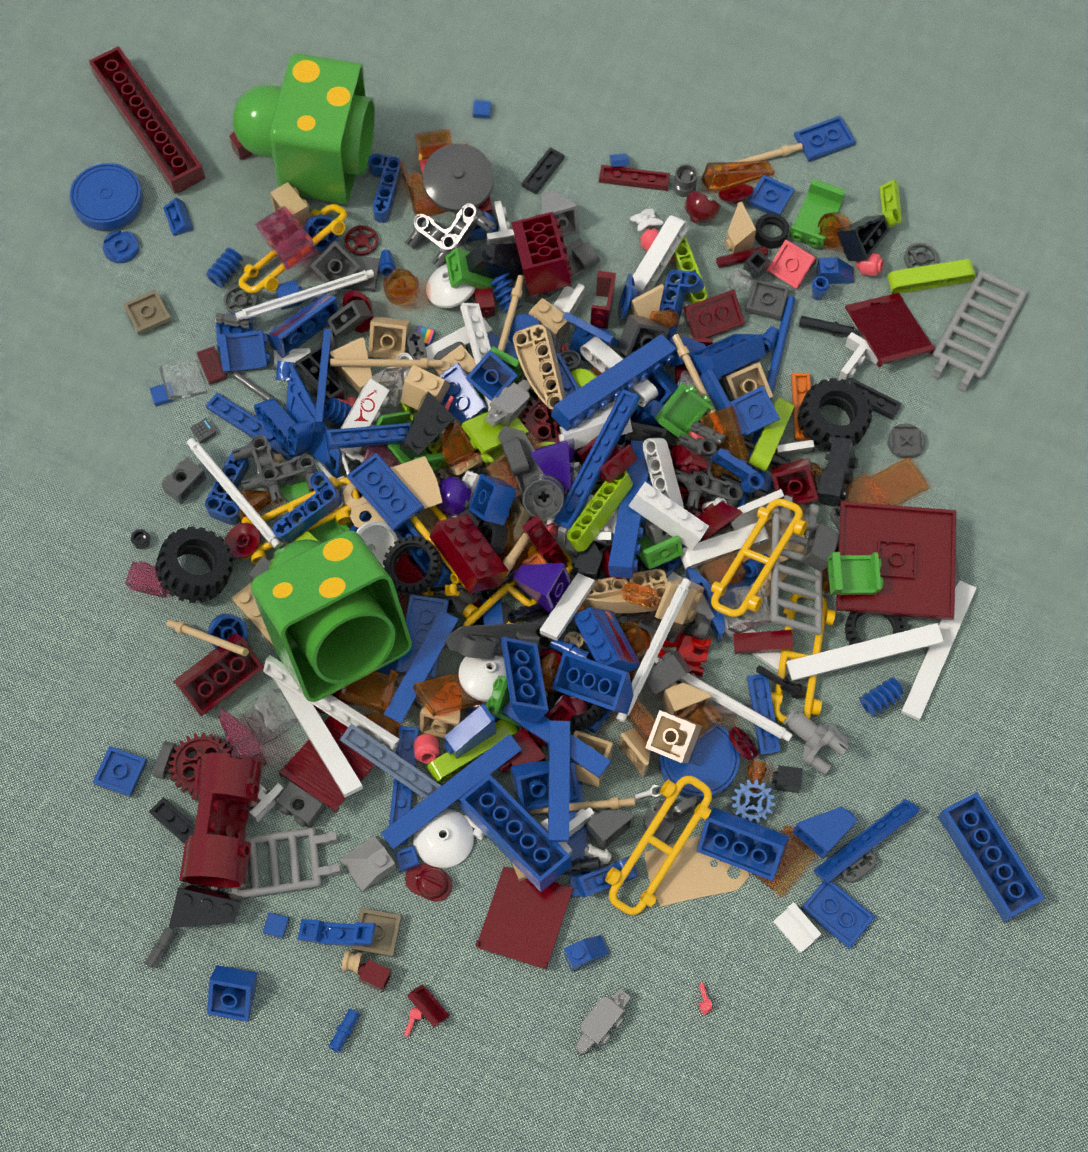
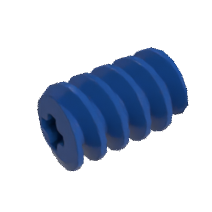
(224, 266)
(504, 290)
(336, 411)
(881, 696)

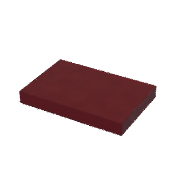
(714, 315)

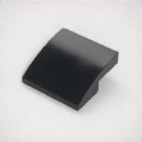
(652, 623)

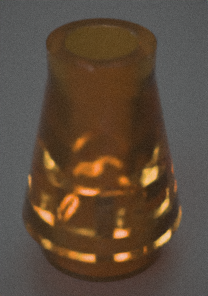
(665, 317)
(757, 771)

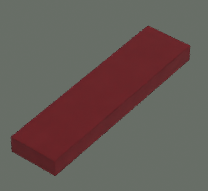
(634, 177)

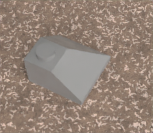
(368, 863)

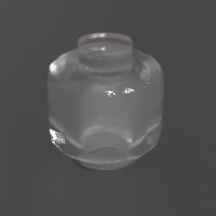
(739, 280)

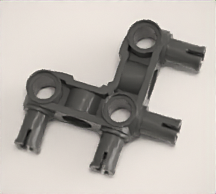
(459, 231)
(283, 473)
(709, 486)

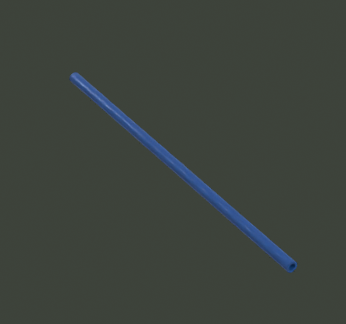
(773, 371)

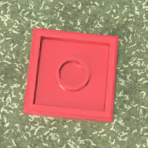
(791, 264)

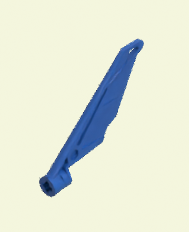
(301, 408)

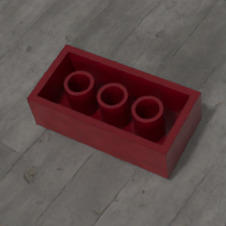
(468, 553)
(217, 676)

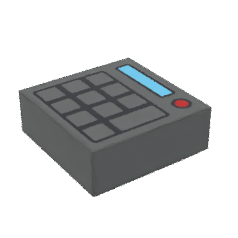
(203, 430)

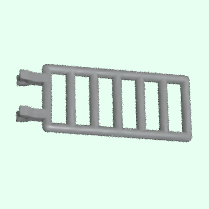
(960, 314)
(784, 517)
(317, 871)

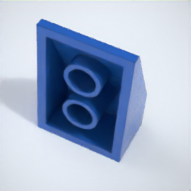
(532, 784)

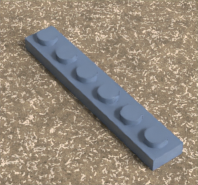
(389, 762)

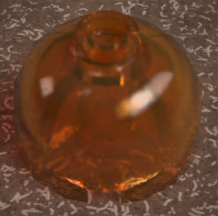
(829, 224)
(401, 287)
(637, 636)

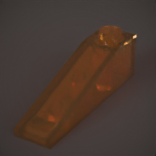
(731, 174)

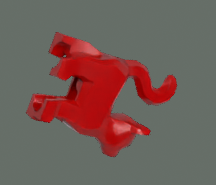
(688, 646)

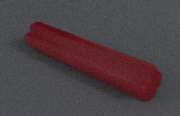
(738, 257)

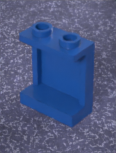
(244, 351)

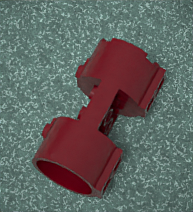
(218, 849)

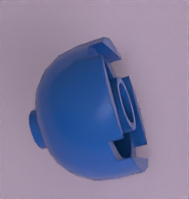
(315, 225)
(226, 625)

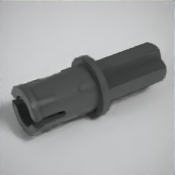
(160, 948)

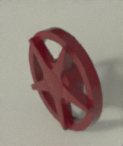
(361, 240)
(743, 743)

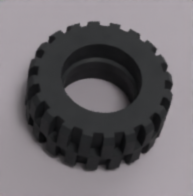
(843, 396)
(197, 543)

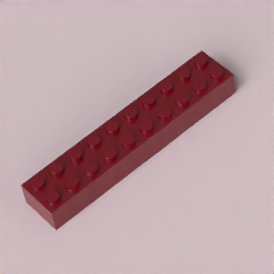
(147, 120)

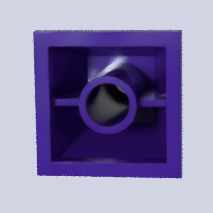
(557, 461)
(543, 582)

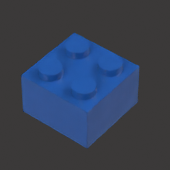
(492, 499)

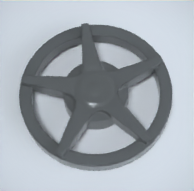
(920, 257)
(239, 300)

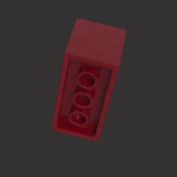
(542, 253)

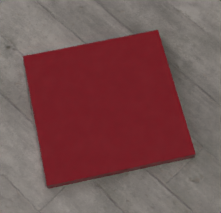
(915, 557)

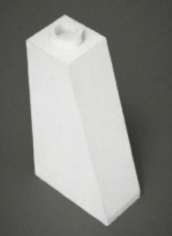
(590, 428)

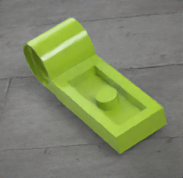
(891, 203)

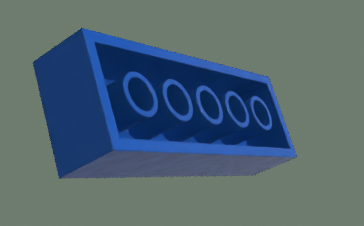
(515, 833)
(990, 857)

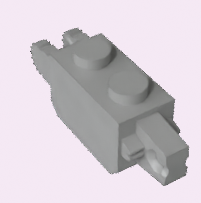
(509, 404)
(601, 1020)

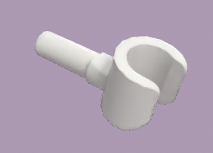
(652, 792)
(477, 832)

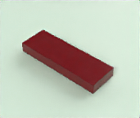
(763, 641)

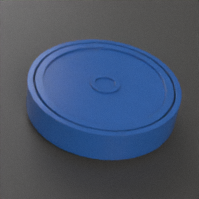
(106, 196)
(712, 762)

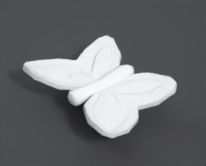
(646, 218)

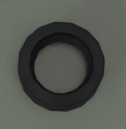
(771, 219)
(495, 535)

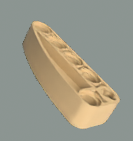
(536, 364)
(611, 597)

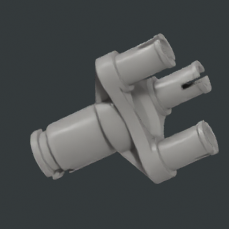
(815, 738)

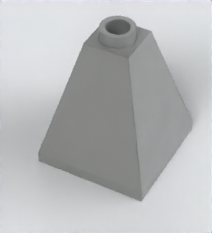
(562, 209)

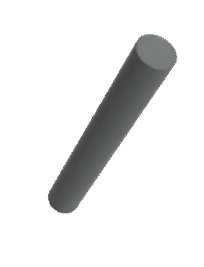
(250, 385)

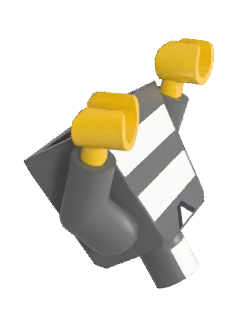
(457, 595)

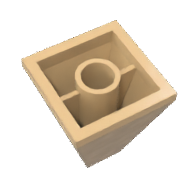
(354, 375)
(438, 725)

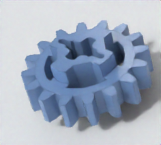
(758, 808)

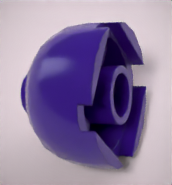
(454, 495)

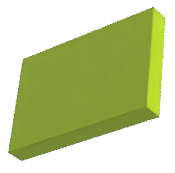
(485, 435)

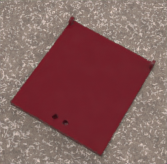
(889, 328)
(312, 775)
(524, 920)

